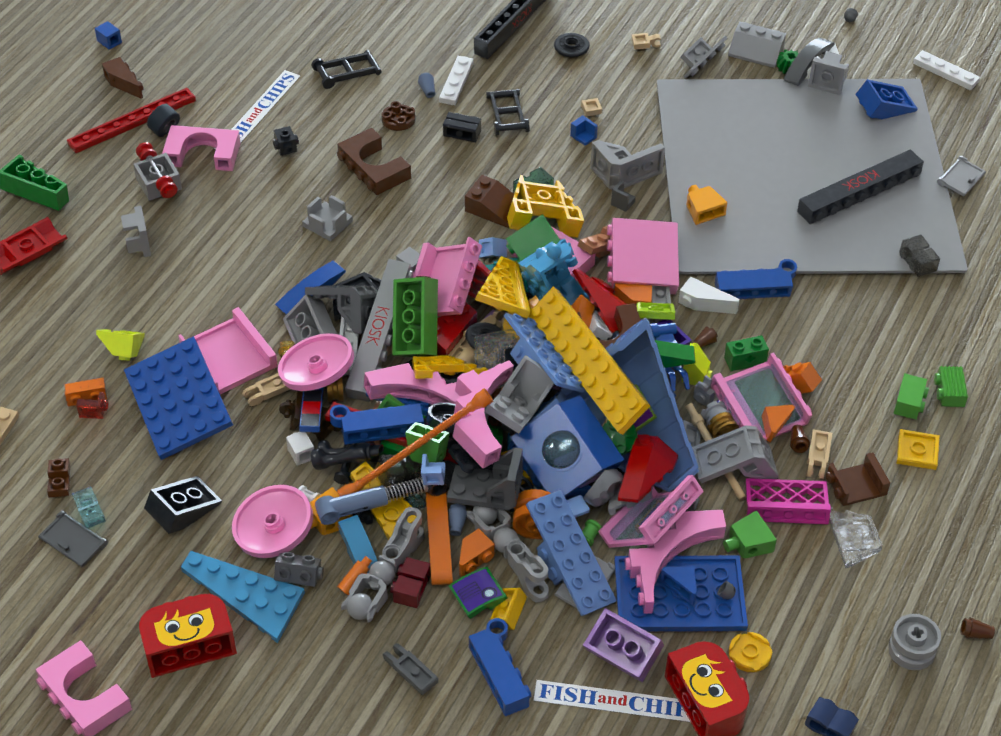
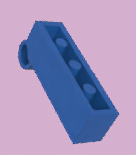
(759, 282)
(375, 423)
(498, 668)

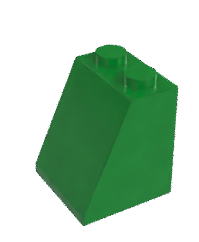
(530, 237)

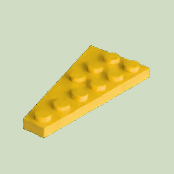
(505, 289)

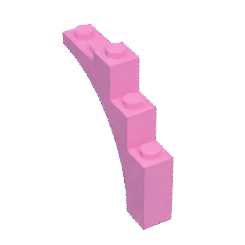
(401, 383)
(472, 429)
(688, 530)

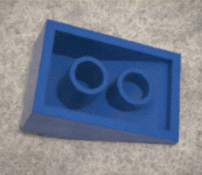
(884, 100)

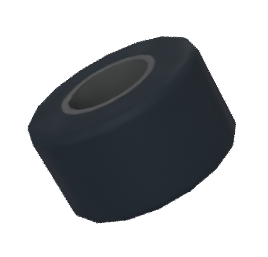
(162, 119)

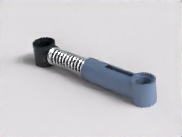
(331, 508)

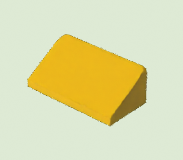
(510, 608)

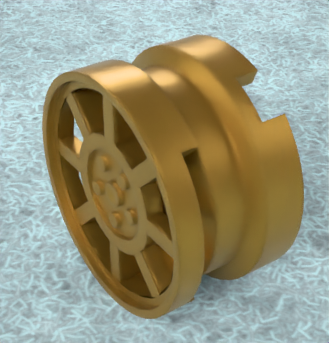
(335, 390)
(722, 424)

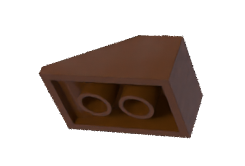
(489, 200)

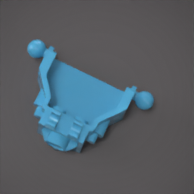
(550, 268)

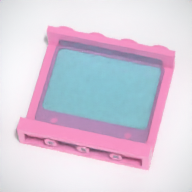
(760, 387)
(651, 519)

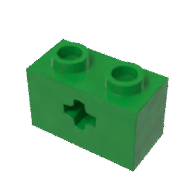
(746, 353)

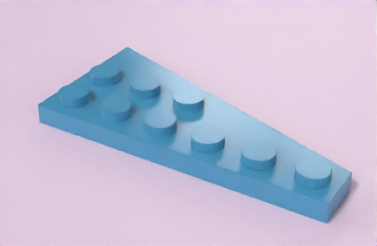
(248, 593)

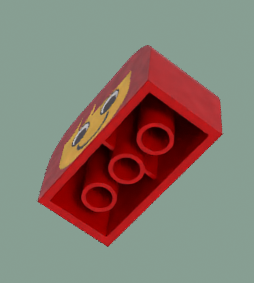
(186, 633)
(708, 689)

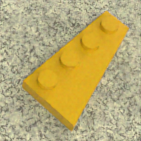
(388, 514)

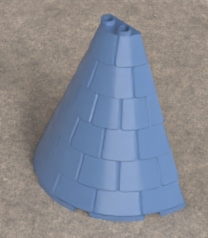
(641, 362)

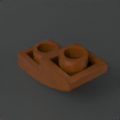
(59, 477)

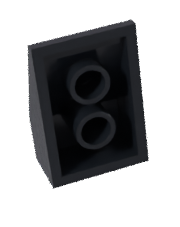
(181, 503)

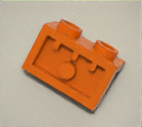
(84, 390)

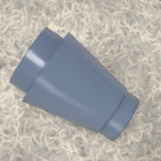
(426, 83)
(456, 519)

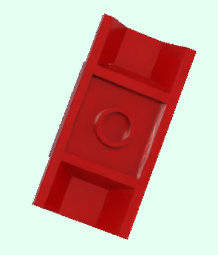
(28, 244)

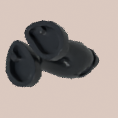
(327, 456)

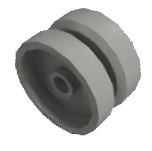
(914, 641)

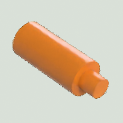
(358, 568)

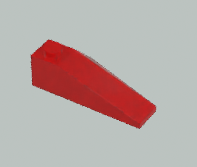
(600, 298)
(646, 465)

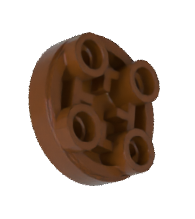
(398, 116)

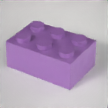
(623, 645)

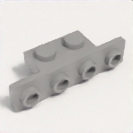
(698, 53)

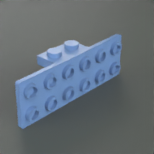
(538, 348)
(569, 554)

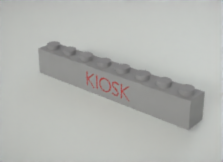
(378, 330)

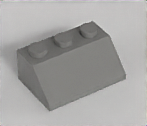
(757, 44)
(308, 319)

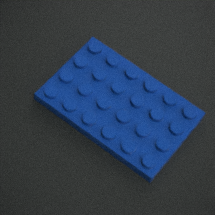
(178, 398)
(676, 614)

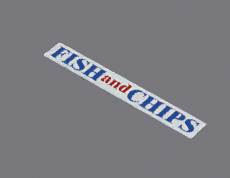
(265, 103)
(609, 700)

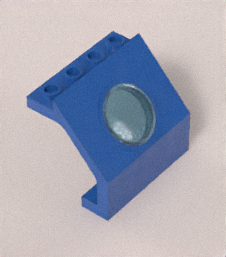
(565, 447)

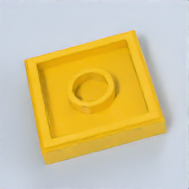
(918, 449)

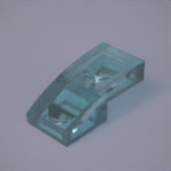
(88, 507)

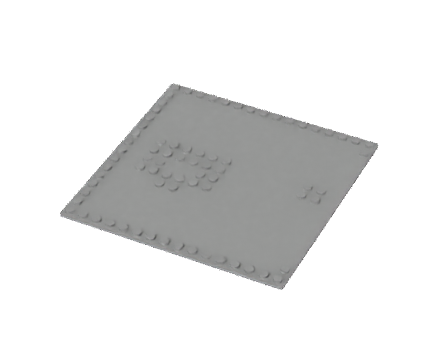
(780, 141)

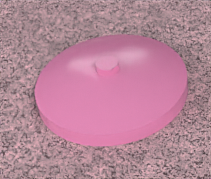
(316, 362)
(272, 521)

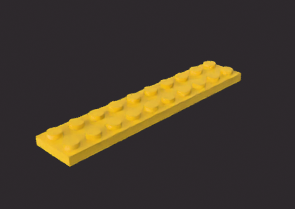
(589, 361)

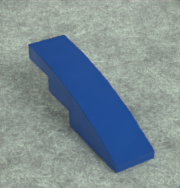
(326, 275)

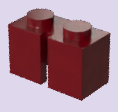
(411, 582)

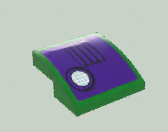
(478, 591)

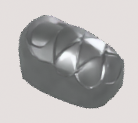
(604, 488)

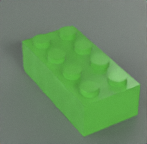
(415, 317)

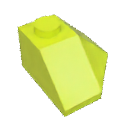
(121, 343)
(701, 368)

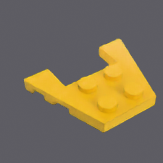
(426, 365)

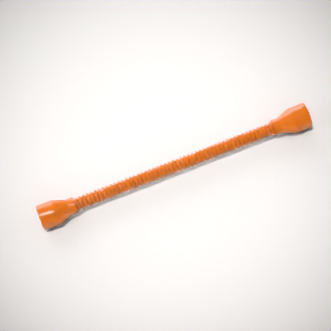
(479, 401)

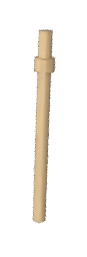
(698, 422)

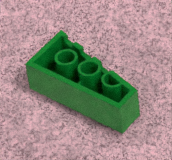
(34, 184)

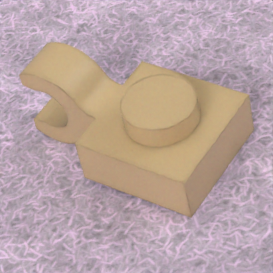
(643, 41)

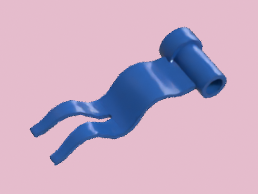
(665, 333)

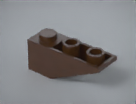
(121, 77)

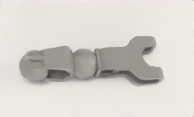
(520, 558)
(382, 572)

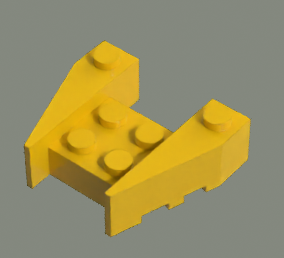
(551, 201)

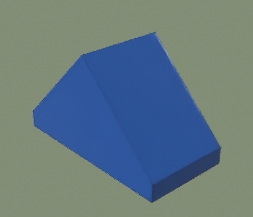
(681, 581)

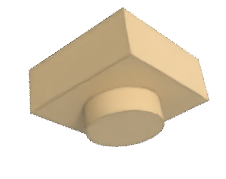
(591, 107)

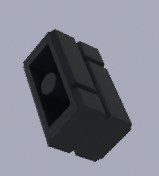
(462, 127)

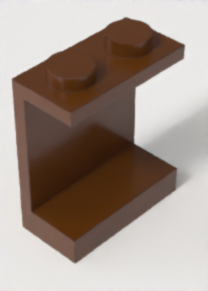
(858, 482)

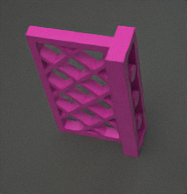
(786, 510)

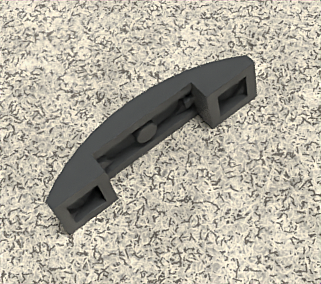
(798, 70)

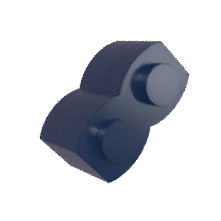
(830, 720)

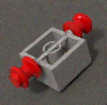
(156, 173)

